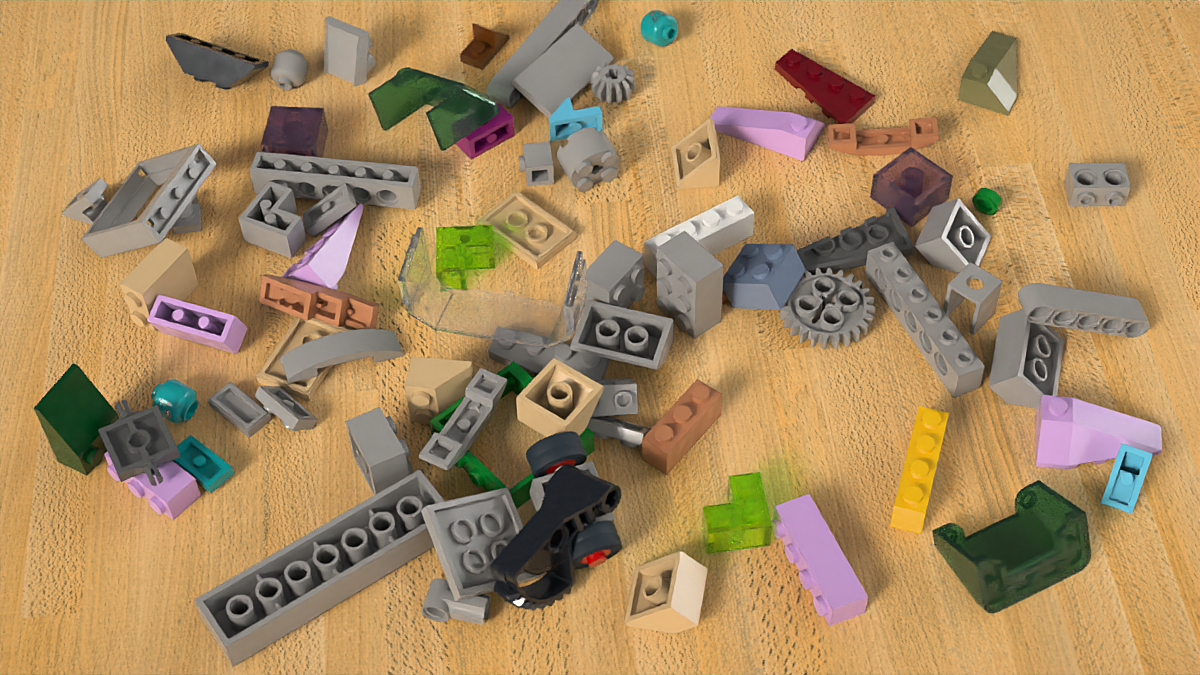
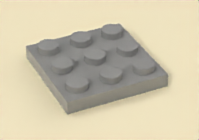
(470, 536)

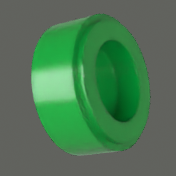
(987, 201)

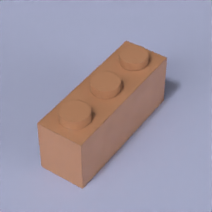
(681, 427)

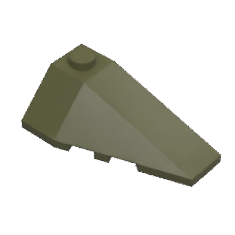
(992, 75)

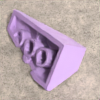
(775, 130)
(328, 257)
(1081, 432)

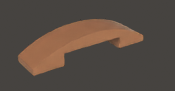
(883, 141)

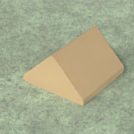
(697, 158)

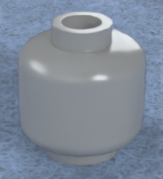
(289, 69)

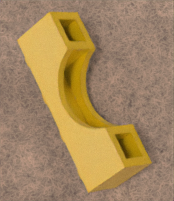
(919, 470)

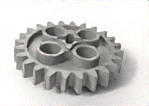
(842, 315)

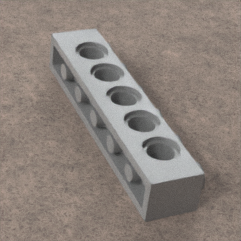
(318, 177)
(924, 320)

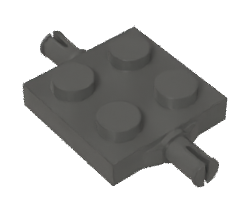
(139, 443)

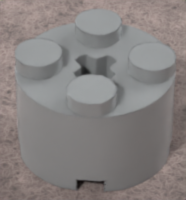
(589, 158)

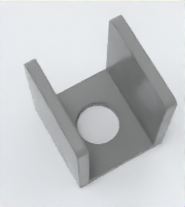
(984, 298)

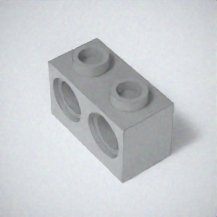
(1097, 184)

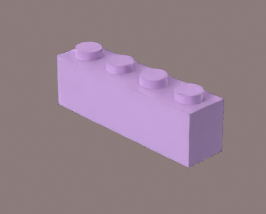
(819, 560)

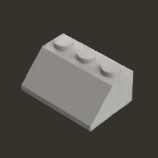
(624, 335)
(1025, 361)

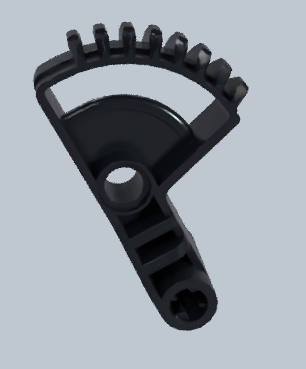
(547, 538)

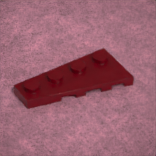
(830, 91)

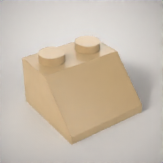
(435, 386)
(558, 400)
(667, 594)

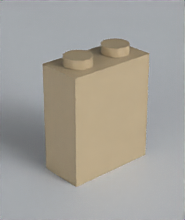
(162, 272)

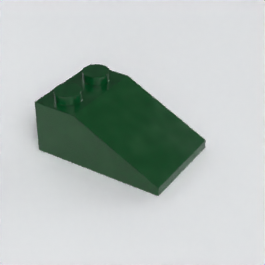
(71, 420)

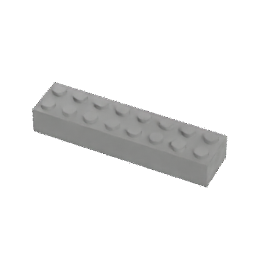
(319, 569)

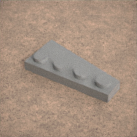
(534, 359)

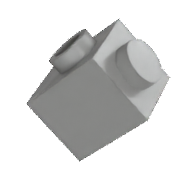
(537, 164)

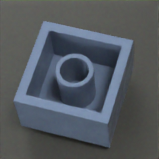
(763, 276)

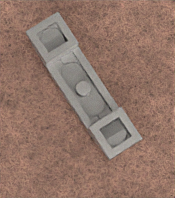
(339, 348)
(466, 422)

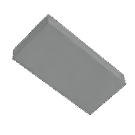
(239, 409)

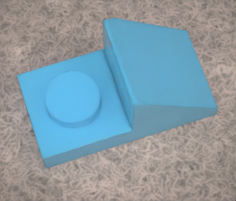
(568, 121)
(1126, 478)

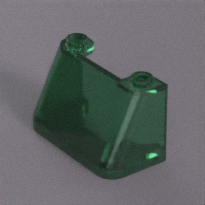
(1020, 553)

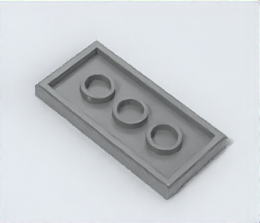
(562, 70)

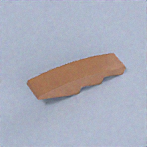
(318, 302)

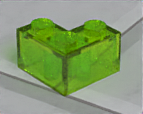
(463, 250)
(742, 521)

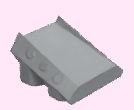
(347, 51)

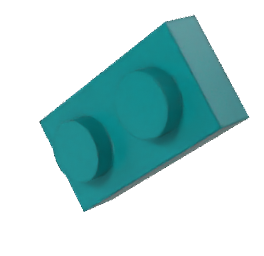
(203, 464)

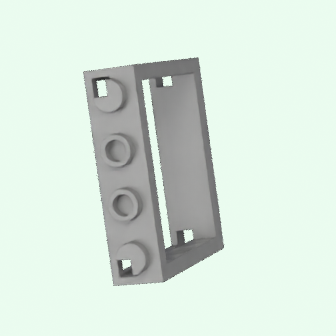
(181, 175)

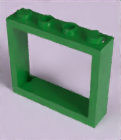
(479, 474)

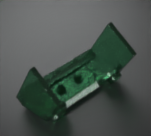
(455, 108)

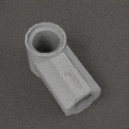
(441, 606)

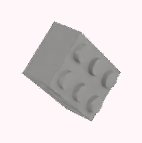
(689, 284)

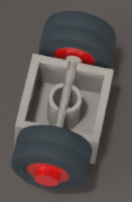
(545, 457)

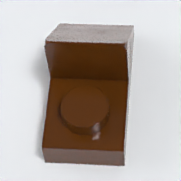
(483, 47)

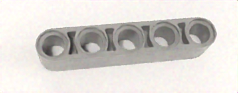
(1083, 310)

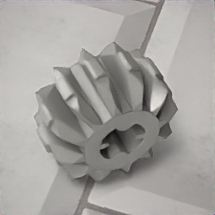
(613, 83)

